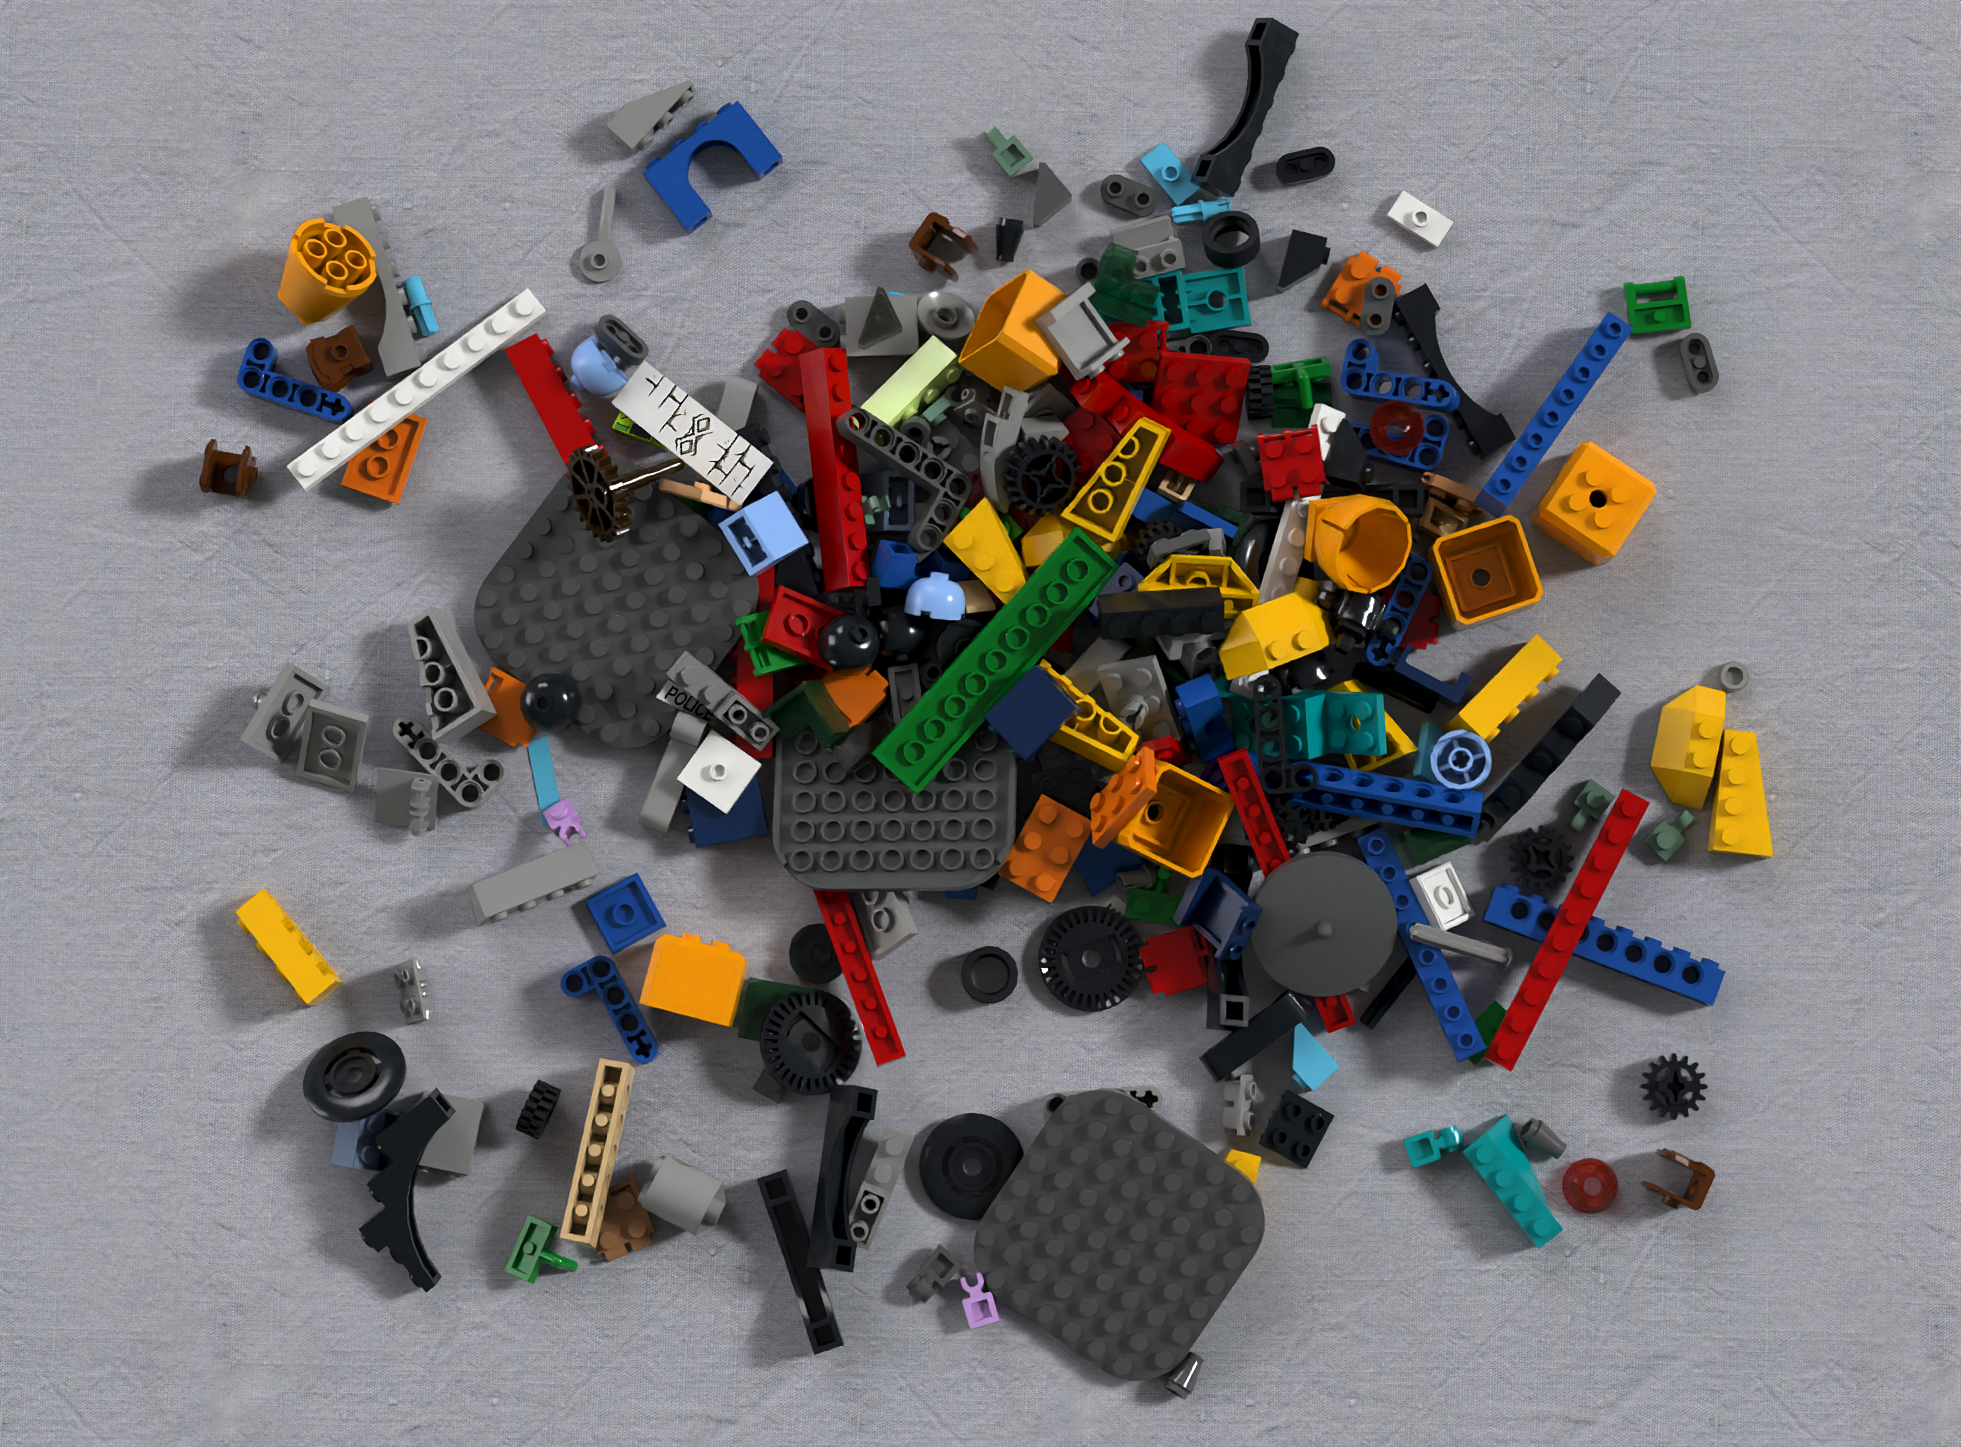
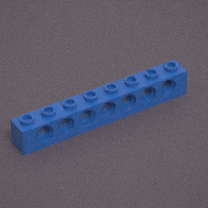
(1553, 415)
(1384, 798)
(1426, 959)
(1702, 990)

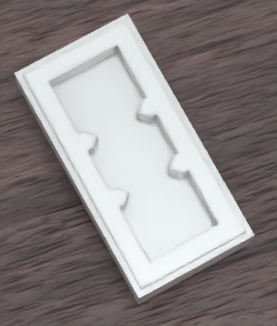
(1419, 219)

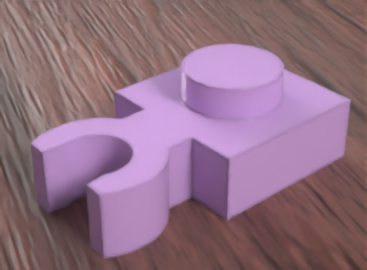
(564, 820)
(979, 1306)

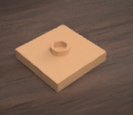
(699, 493)

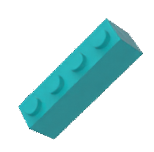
(1509, 1176)

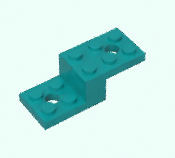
(1186, 305)
(1316, 724)

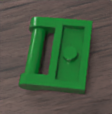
(1657, 315)

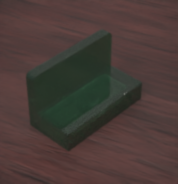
(1288, 405)

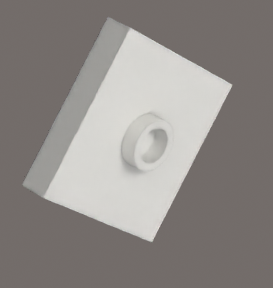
(719, 771)
(1442, 897)

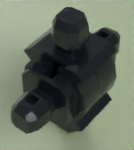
(1356, 618)

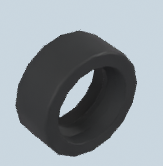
(1227, 222)
(973, 958)

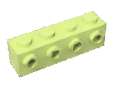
(913, 385)

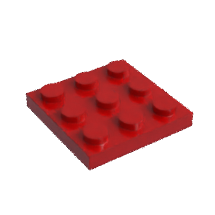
(1201, 393)

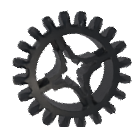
(1047, 452)

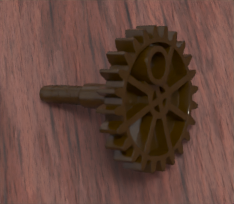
(603, 494)

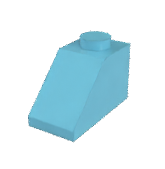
(1309, 1060)

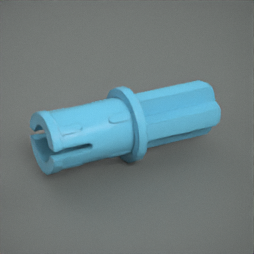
(1199, 212)
(421, 306)

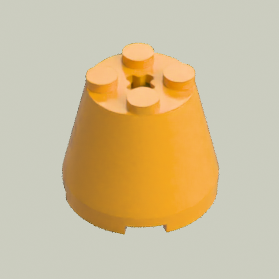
(325, 270)

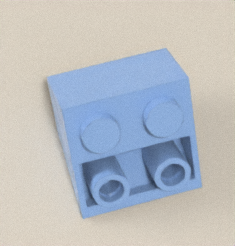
(763, 533)

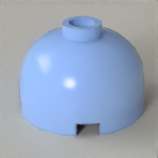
(595, 369)
(936, 598)
(1461, 760)

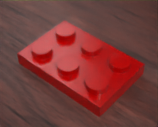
(796, 624)

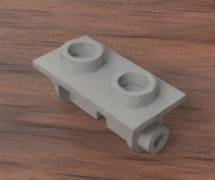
(974, 407)
(1240, 1118)

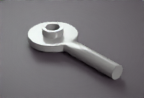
(599, 258)

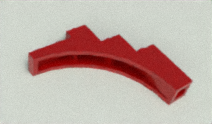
(1110, 399)

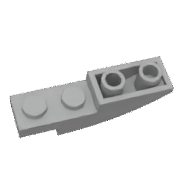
(998, 438)
(722, 700)
(879, 1184)

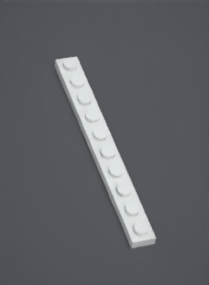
(416, 390)
(1290, 536)

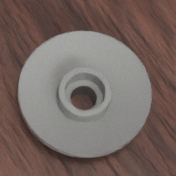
(945, 315)

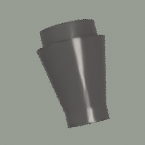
(1542, 1138)
(1184, 1375)

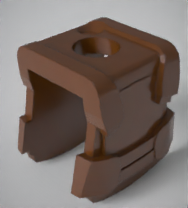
(925, 236)
(338, 359)
(217, 462)
(1697, 1187)

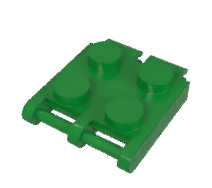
(764, 657)

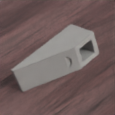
(643, 117)

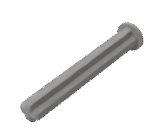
(1462, 945)

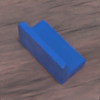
(1189, 516)

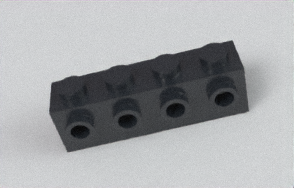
(1160, 613)

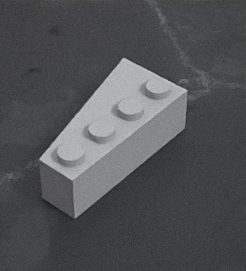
(450, 682)
(531, 882)

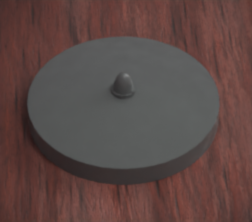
(1324, 924)

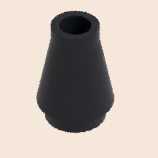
(1008, 238)

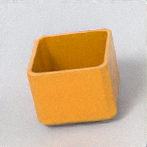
(1007, 342)
(1572, 520)
(1500, 551)
(1186, 826)
(695, 979)

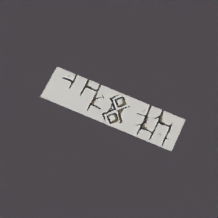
(692, 433)

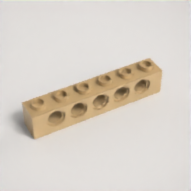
(597, 1153)

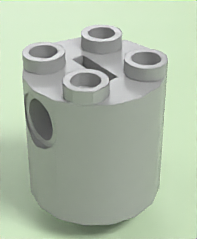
(683, 1195)

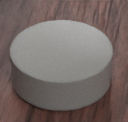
(1733, 676)

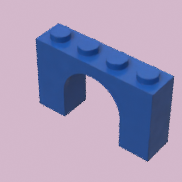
(730, 129)

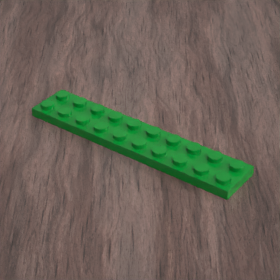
(996, 660)

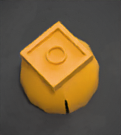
(1358, 540)

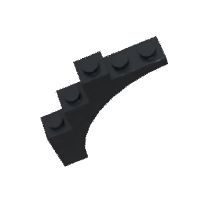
(1546, 755)
(394, 1187)

